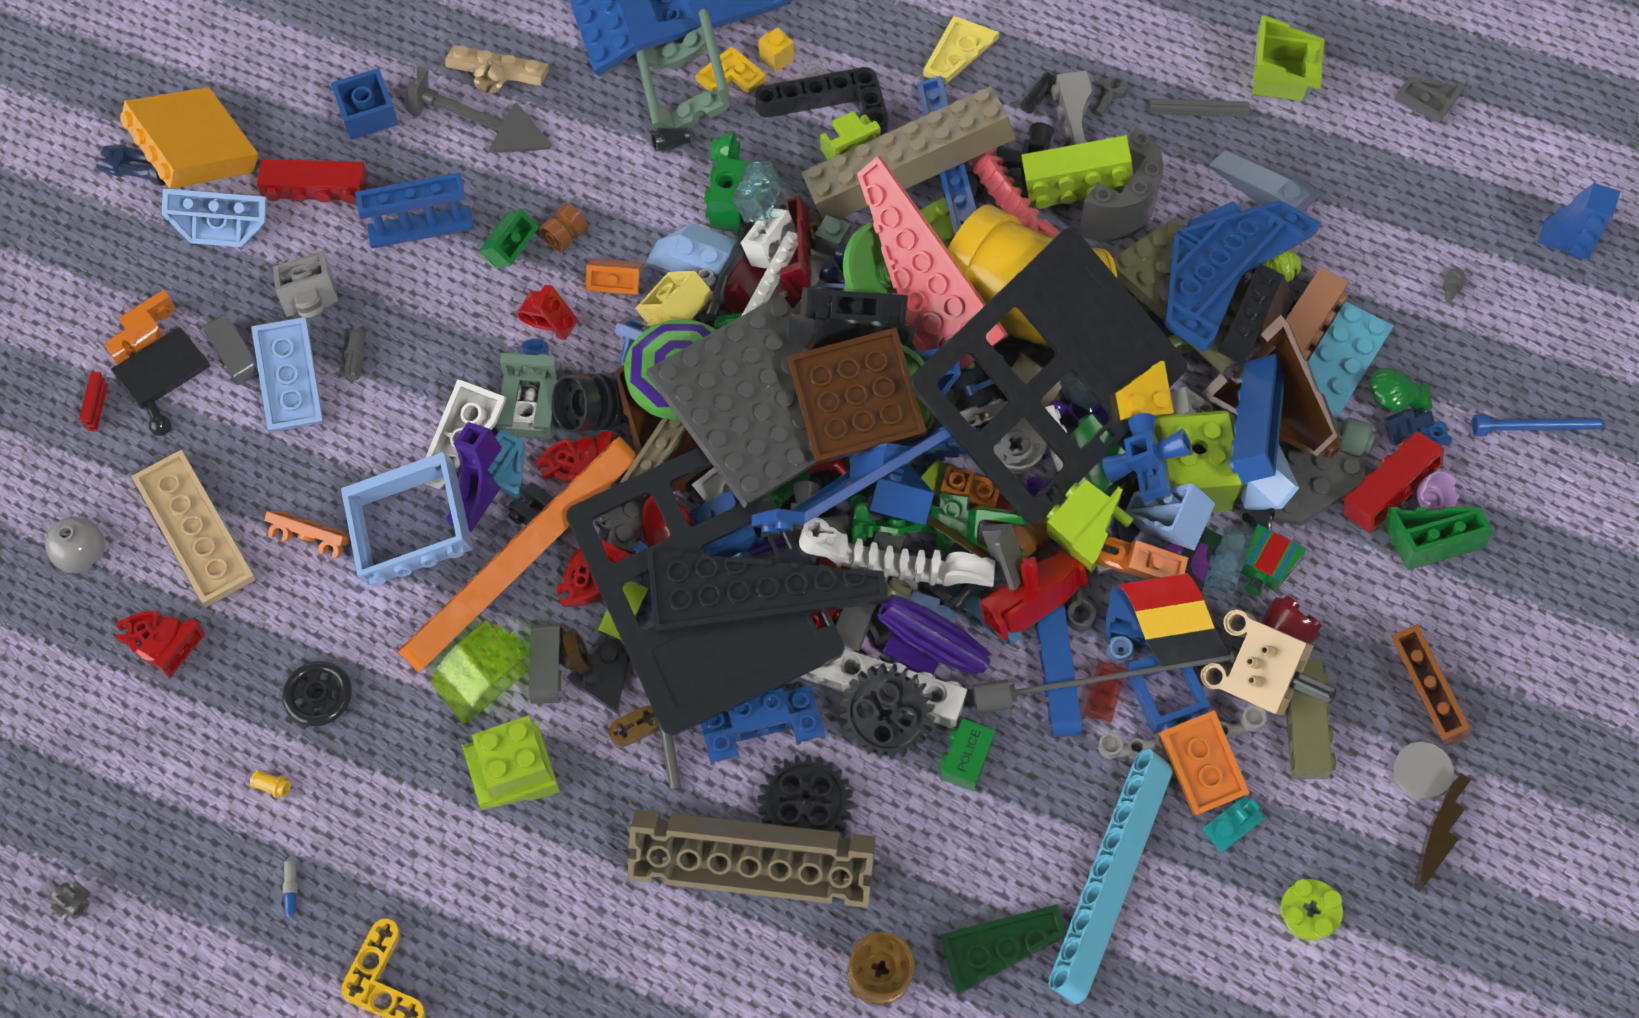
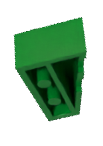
(1436, 535)

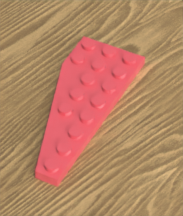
(920, 264)

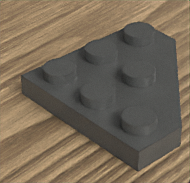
(1319, 482)

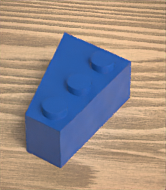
(903, 495)
(1122, 619)

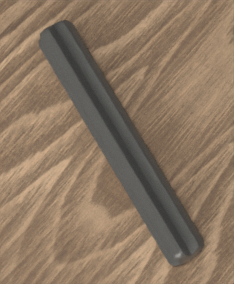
(1199, 107)

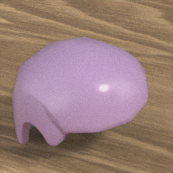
(1440, 486)

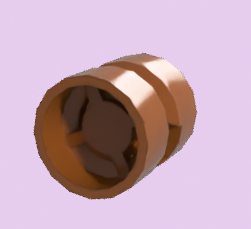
(565, 226)
(1030, 536)

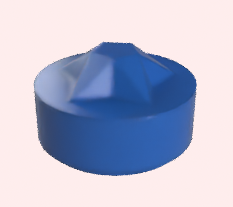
(535, 347)

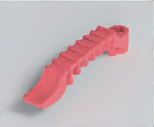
(994, 177)

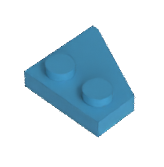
(509, 463)

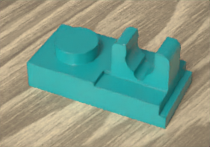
(1233, 823)

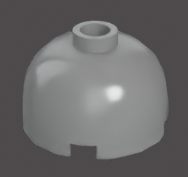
(74, 544)

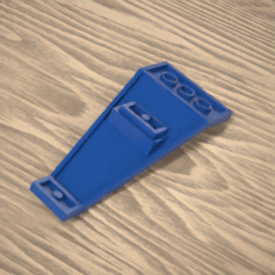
(863, 471)

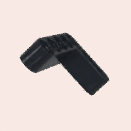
(825, 91)

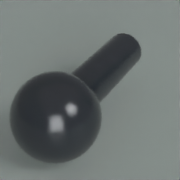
(159, 424)

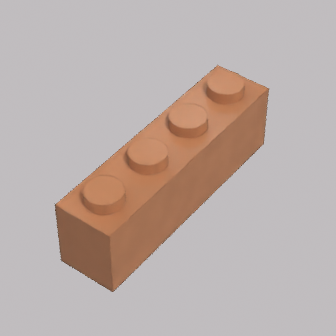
(1317, 308)

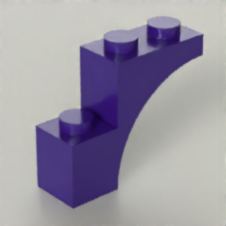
(476, 451)

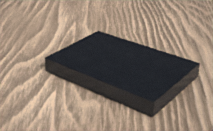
(160, 367)

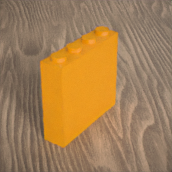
(189, 137)

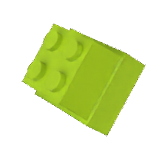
(1286, 61)
(1083, 522)
(510, 764)

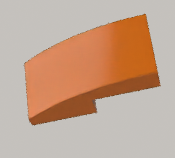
(964, 481)

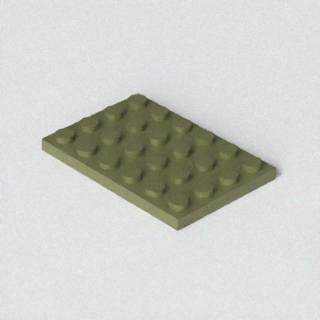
(1146, 273)

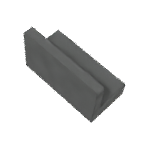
(1005, 552)

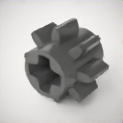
(70, 900)

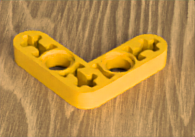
(373, 988)

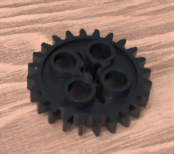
(908, 698)
(807, 776)

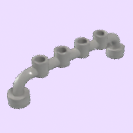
(1112, 746)

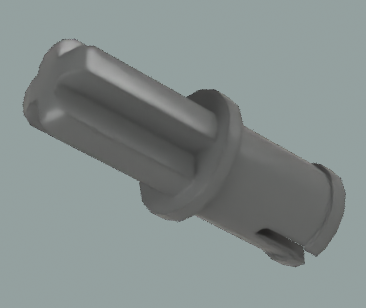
(354, 354)

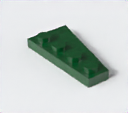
(996, 945)

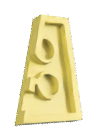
(958, 48)

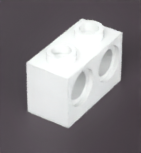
(766, 237)

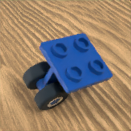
(971, 389)

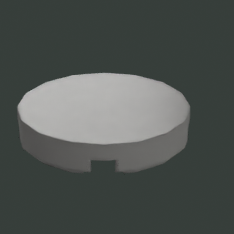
(1423, 771)

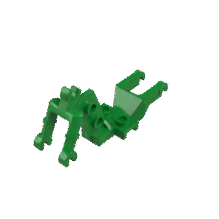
(951, 511)

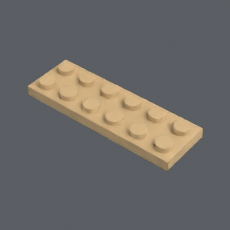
(193, 528)

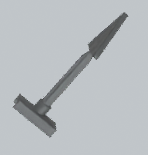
(513, 135)

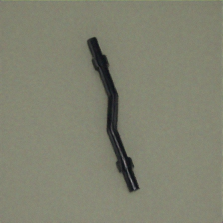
(717, 297)

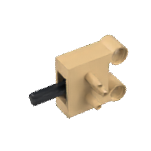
(1266, 667)

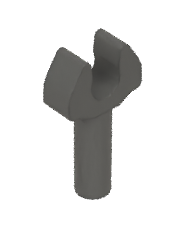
(1109, 94)

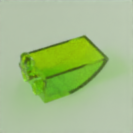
(479, 670)

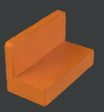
(613, 276)

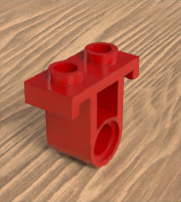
(547, 311)

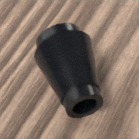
(669, 138)

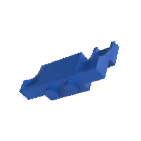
(763, 716)

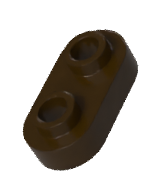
(576, 651)

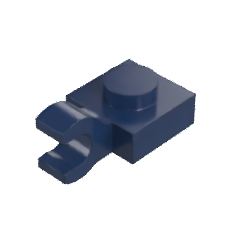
(1405, 424)

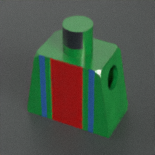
(1270, 560)

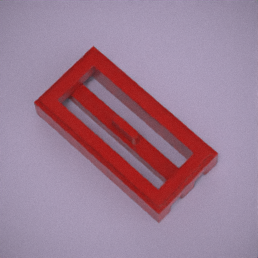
(93, 401)

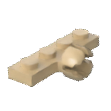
(495, 68)

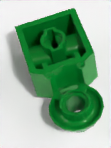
(725, 181)

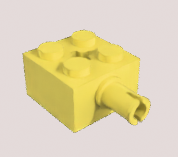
(675, 298)

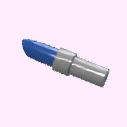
(290, 888)

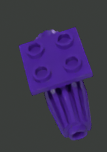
(926, 638)

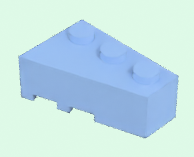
(1174, 517)

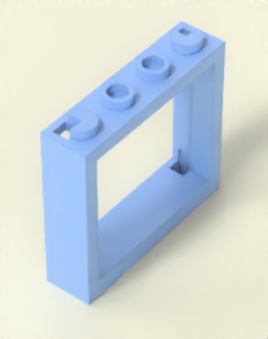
(392, 483)

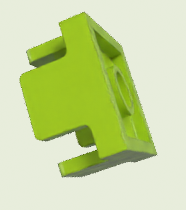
(851, 132)

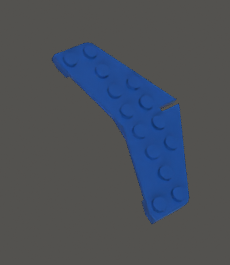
(1215, 255)

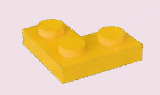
(736, 69)

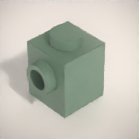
(831, 234)

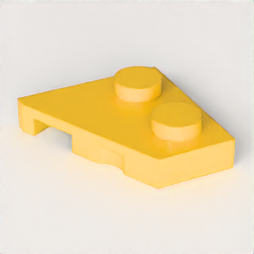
(1146, 394)

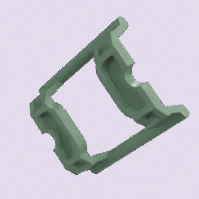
(674, 56)

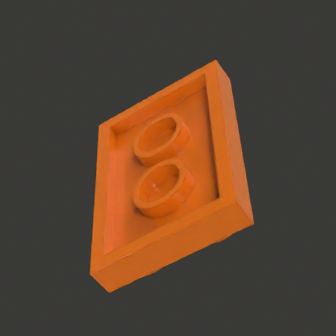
(1204, 763)

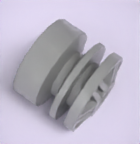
(1031, 448)

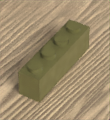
(1309, 731)

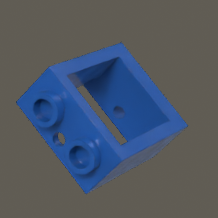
(1156, 722)

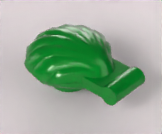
(1397, 391)

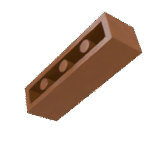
(1431, 685)

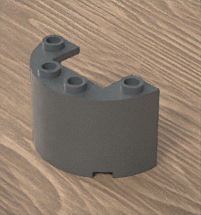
(1119, 215)

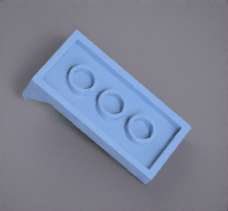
(287, 374)

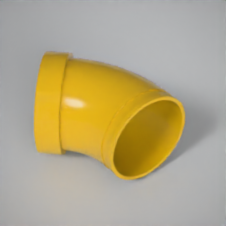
(993, 250)

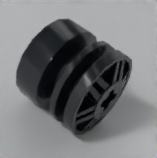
(587, 402)

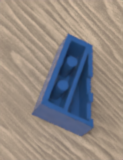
(1582, 222)

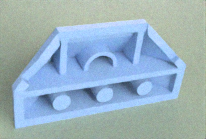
(214, 216)
(693, 250)
(1271, 491)

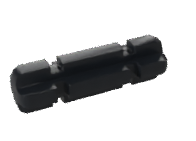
(1038, 92)

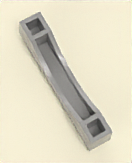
(1074, 97)

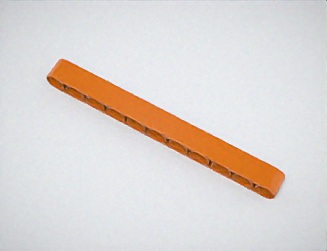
(515, 556)

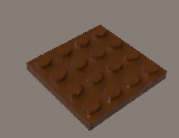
(856, 395)

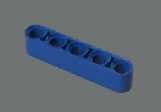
(1058, 666)

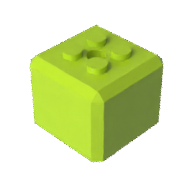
(1209, 470)

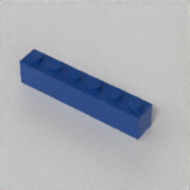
(1258, 419)

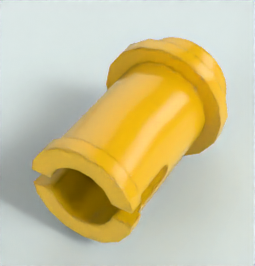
(270, 783)

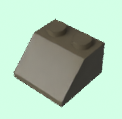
(1029, 364)

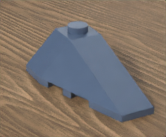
(1263, 182)

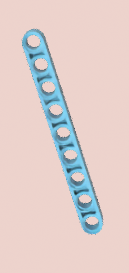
(1110, 877)

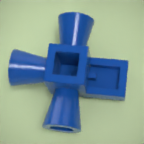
(1147, 457)

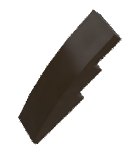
(1438, 839)

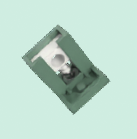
(532, 376)

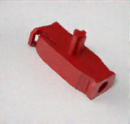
(1041, 591)

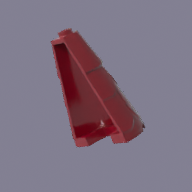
(795, 276)

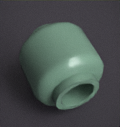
(1356, 436)

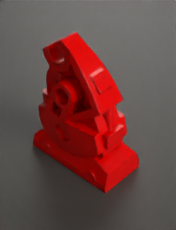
(569, 459)
(583, 587)
(163, 639)

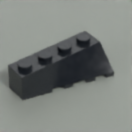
(1259, 306)

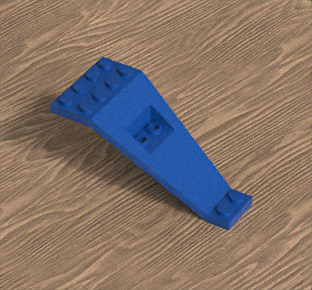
(623, 27)

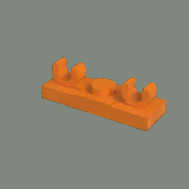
(307, 530)

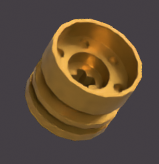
(883, 950)

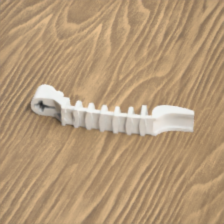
(957, 568)

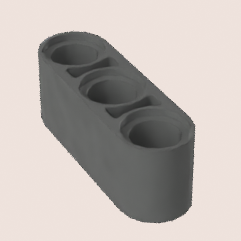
(231, 349)
(544, 663)

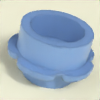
(1123, 642)

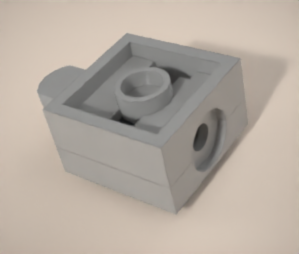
(305, 285)

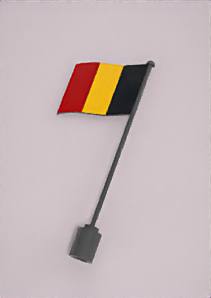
(1172, 623)

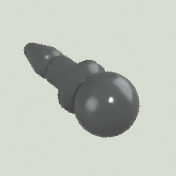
(1453, 284)

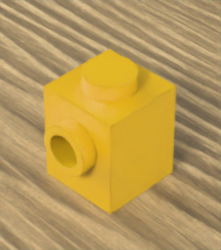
(776, 49)

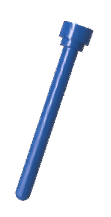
(1483, 425)

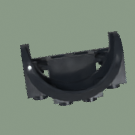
(843, 314)

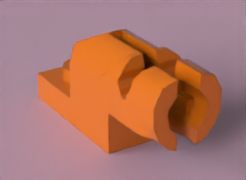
(140, 327)
(1141, 559)

